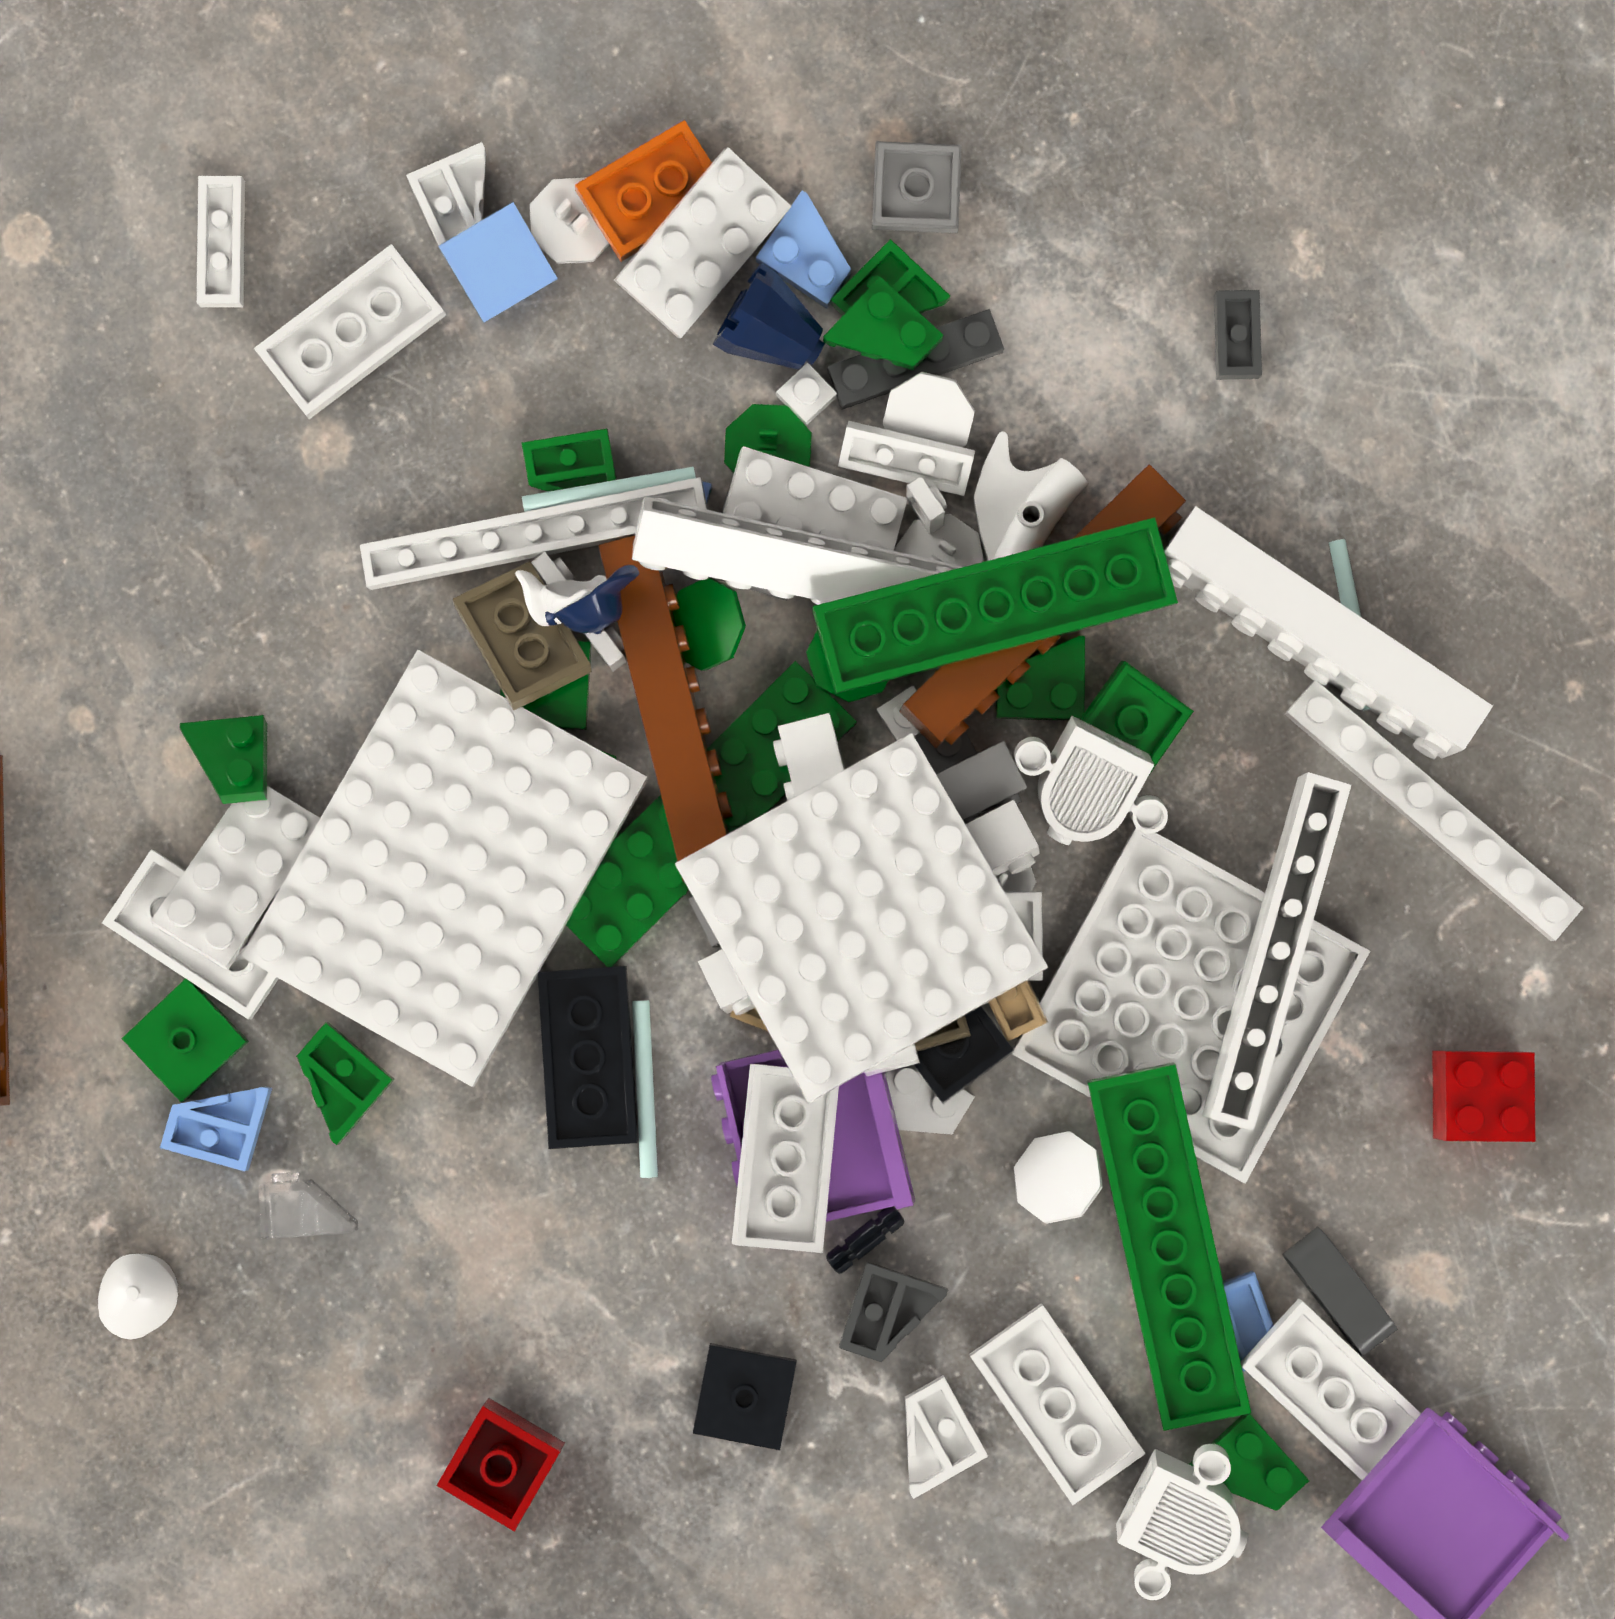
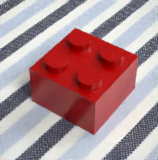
(1484, 1096)
(500, 1464)

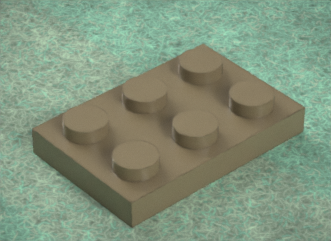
(519, 652)

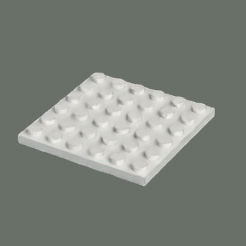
(860, 917)
(1158, 984)

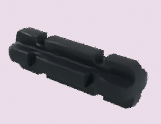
(864, 1239)

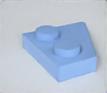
(806, 253)
(218, 1127)

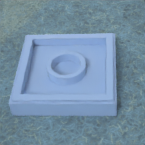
(498, 262)

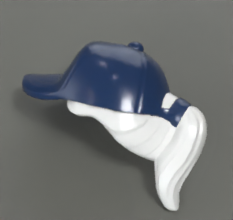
(577, 604)

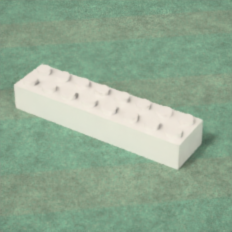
(1323, 637)

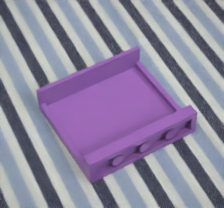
(867, 1153)
(1442, 1522)

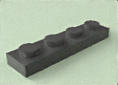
(962, 344)

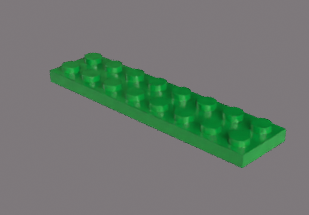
(994, 605)
(639, 872)
(1169, 1246)

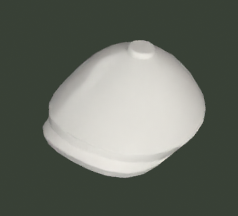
(137, 1295)

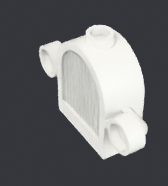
(1090, 783)
(1181, 1519)

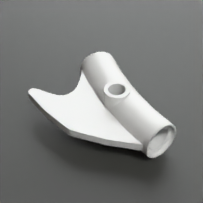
(1009, 493)

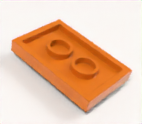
(643, 187)

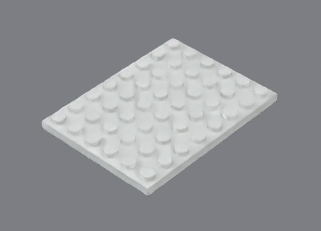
(445, 868)

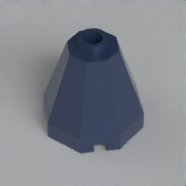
(770, 324)

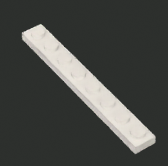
(516, 536)
(1434, 811)

